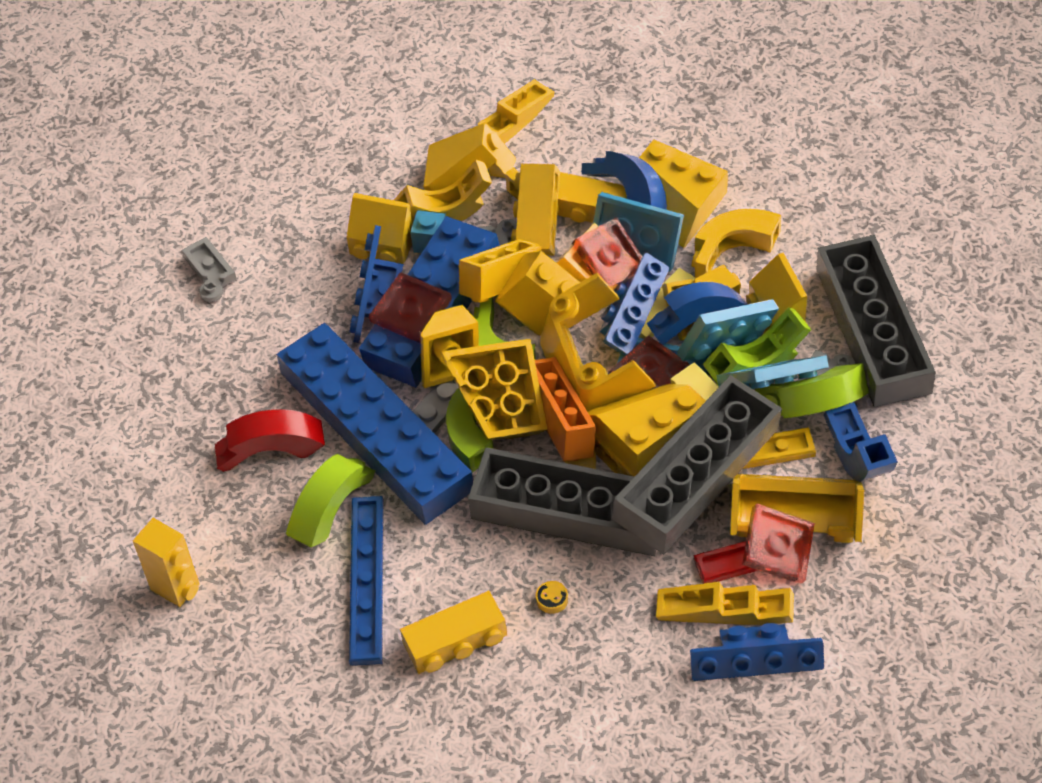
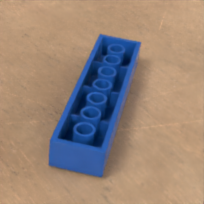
(375, 423)

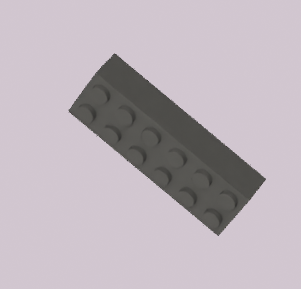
(875, 320)
(696, 464)
(551, 499)

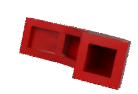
(268, 431)

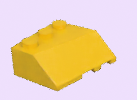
(689, 185)
(500, 387)
(644, 422)

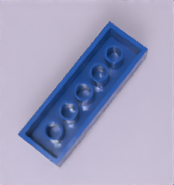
(438, 266)

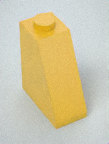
(455, 154)

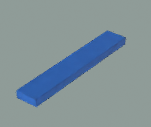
(366, 581)

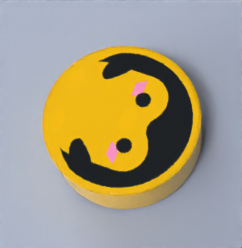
(552, 597)

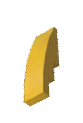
(518, 110)
(725, 605)

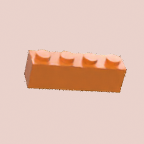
(564, 412)

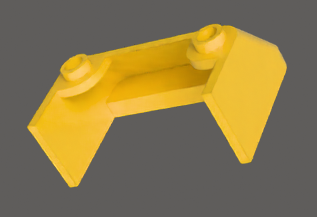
(588, 380)
(828, 502)

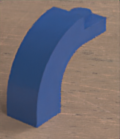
(635, 174)
(690, 302)
(858, 453)

